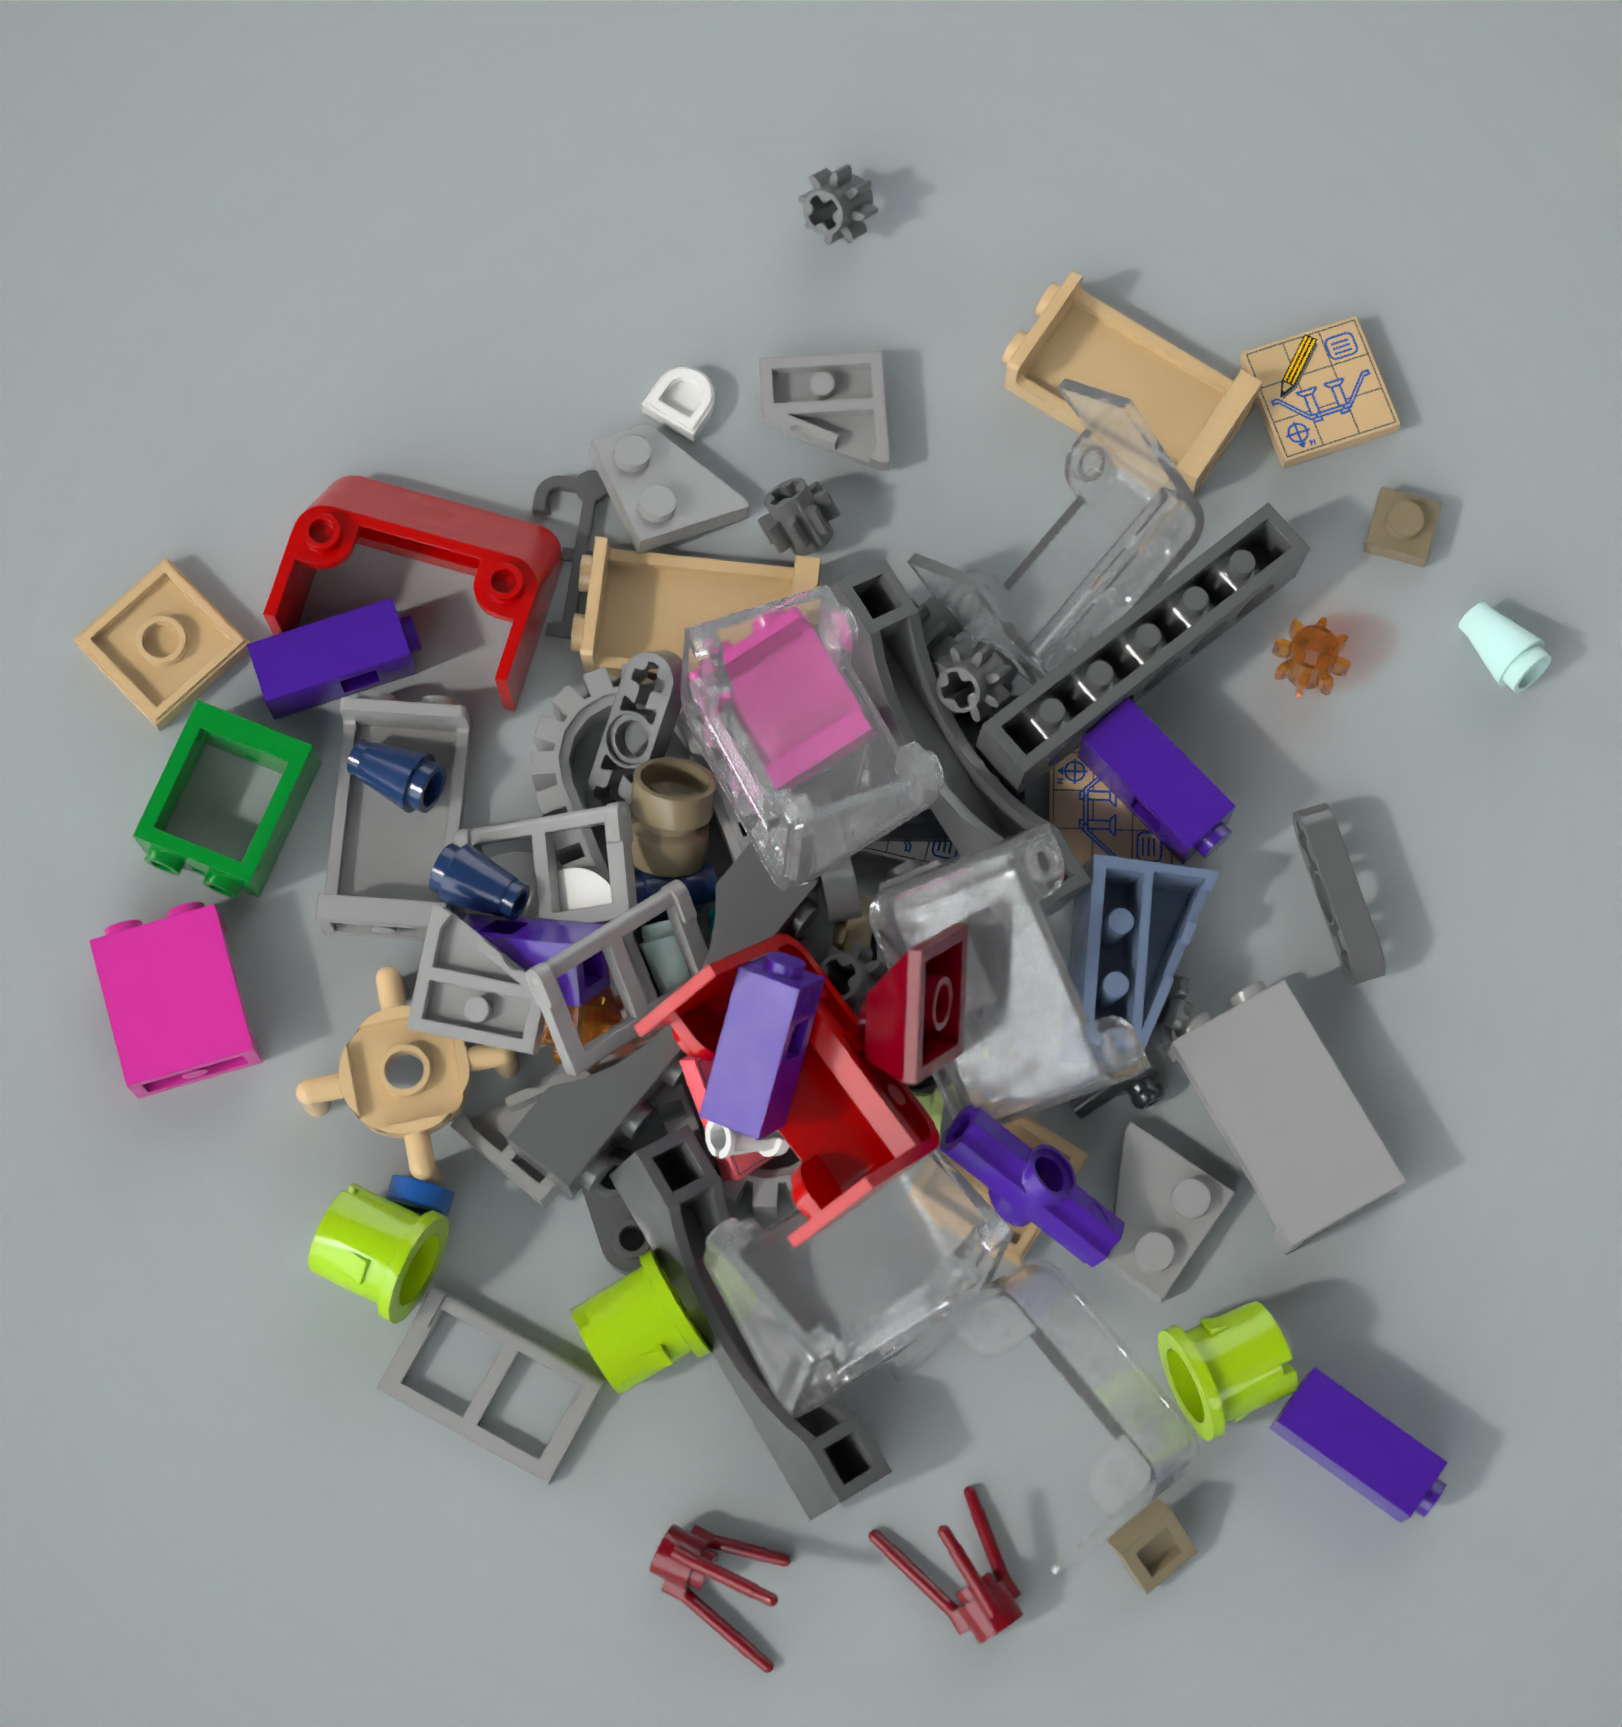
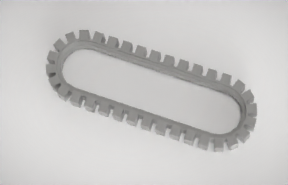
(553, 778)

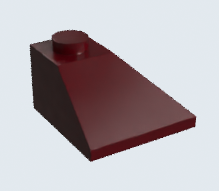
(918, 1008)

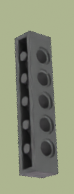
(1141, 648)

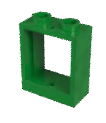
(252, 742)

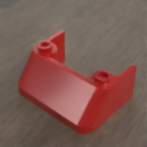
(511, 559)
(847, 1116)

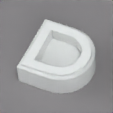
(682, 401)

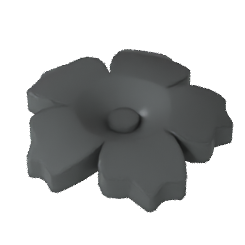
(1173, 1014)

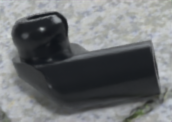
(1142, 1089)

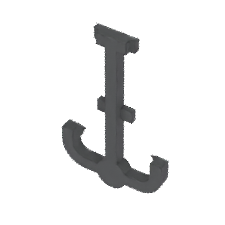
(591, 492)

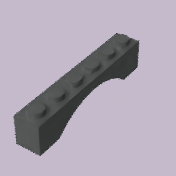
(902, 685)
(583, 1120)
(677, 1206)

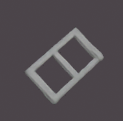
(618, 834)
(547, 994)
(440, 1300)

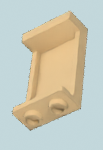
(1179, 397)
(652, 597)

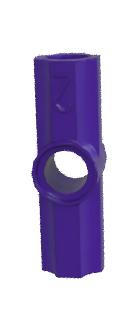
(1031, 1185)

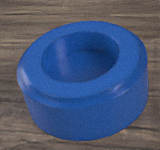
(419, 1195)

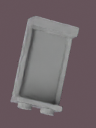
(377, 850)
(1286, 1113)

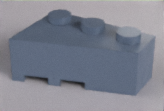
(1132, 935)

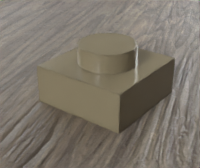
(1402, 527)
(855, 930)
(1152, 1545)

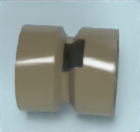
(671, 816)

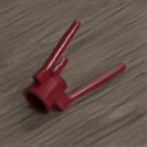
(687, 1560)
(985, 1603)

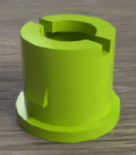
(379, 1250)
(638, 1326)
(1227, 1367)

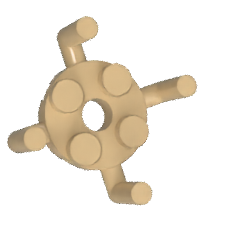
(411, 1111)

